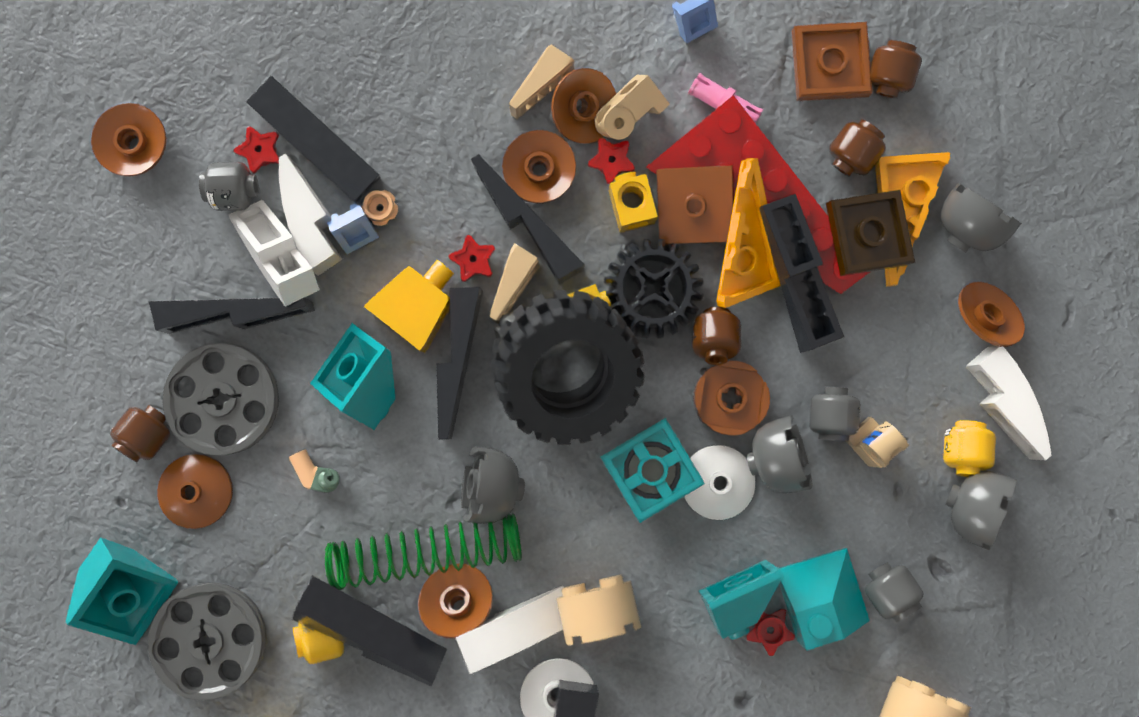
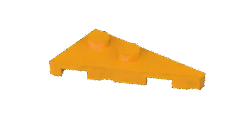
(917, 180)
(748, 259)

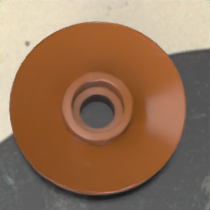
(593, 90)
(117, 129)
(534, 149)
(991, 314)
(211, 486)
(444, 590)

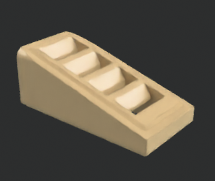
(541, 80)
(516, 276)

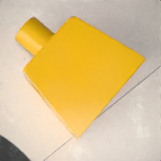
(414, 304)

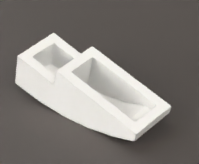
(306, 217)
(275, 252)
(1011, 401)
(511, 631)

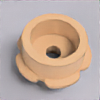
(377, 198)

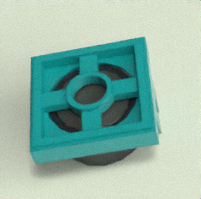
(652, 470)

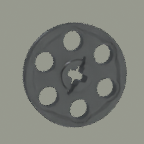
(208, 387)
(193, 654)

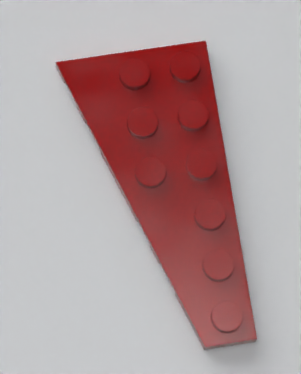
(733, 136)

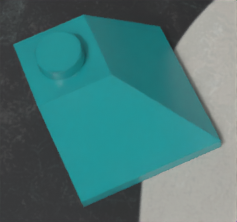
(358, 377)
(118, 592)
(741, 598)
(823, 599)

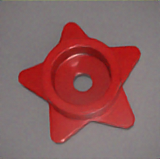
(265, 156)
(609, 169)
(480, 266)
(777, 637)

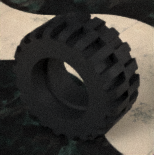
(581, 410)

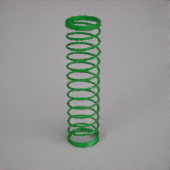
(510, 531)

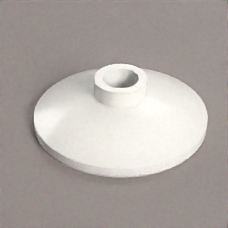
(740, 485)
(542, 679)

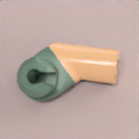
(314, 477)

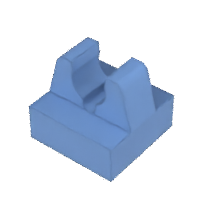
(695, 18)
(352, 229)

